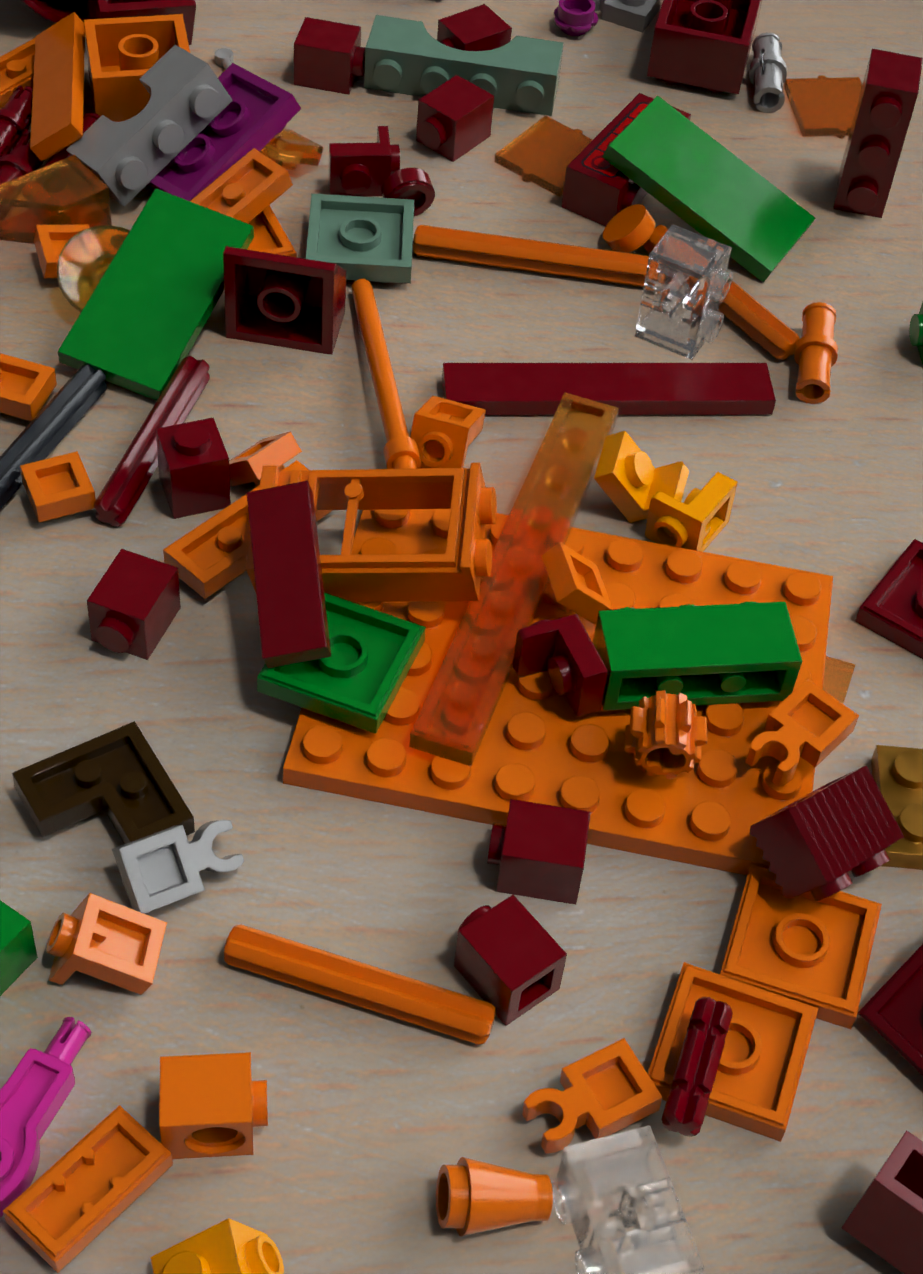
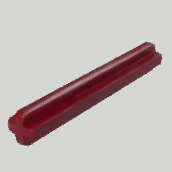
(141, 457)

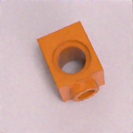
(210, 1105)

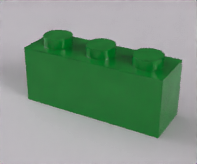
(701, 651)

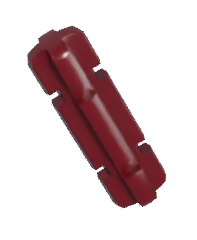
(697, 1067)

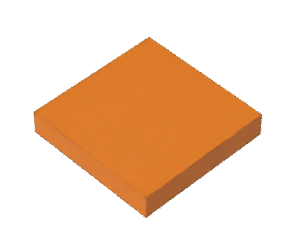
(802, 946)
(759, 1055)

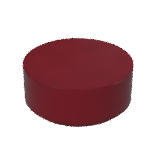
(410, 184)

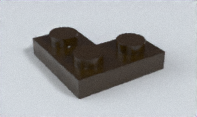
(107, 774)

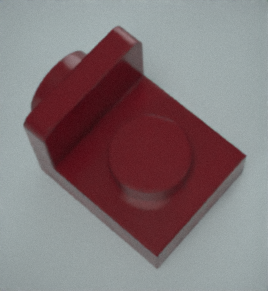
(570, 658)

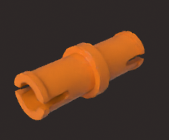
(816, 353)

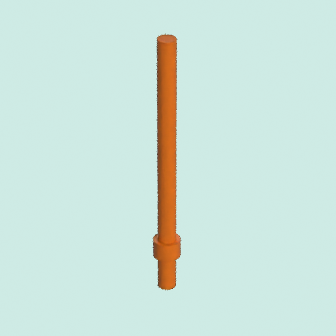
(400, 449)

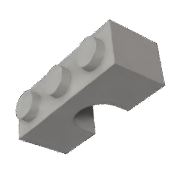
(135, 150)

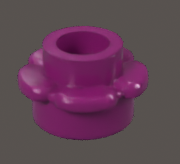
(575, 16)

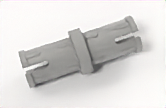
(768, 72)

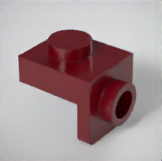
(362, 167)

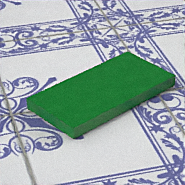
(709, 187)
(155, 294)

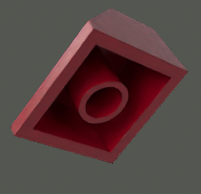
(283, 300)

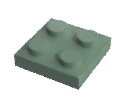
(363, 236)

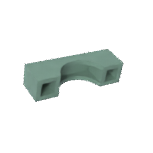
(411, 62)

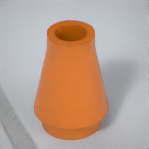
(490, 1197)

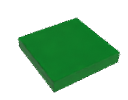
(364, 671)

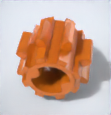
(666, 734)

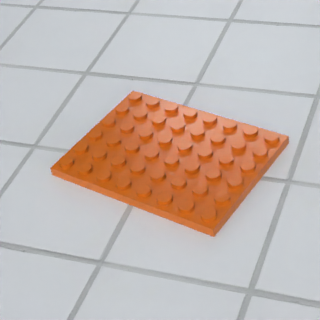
(536, 741)

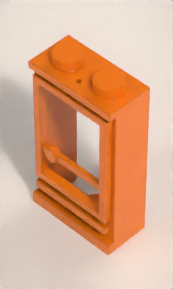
(401, 576)

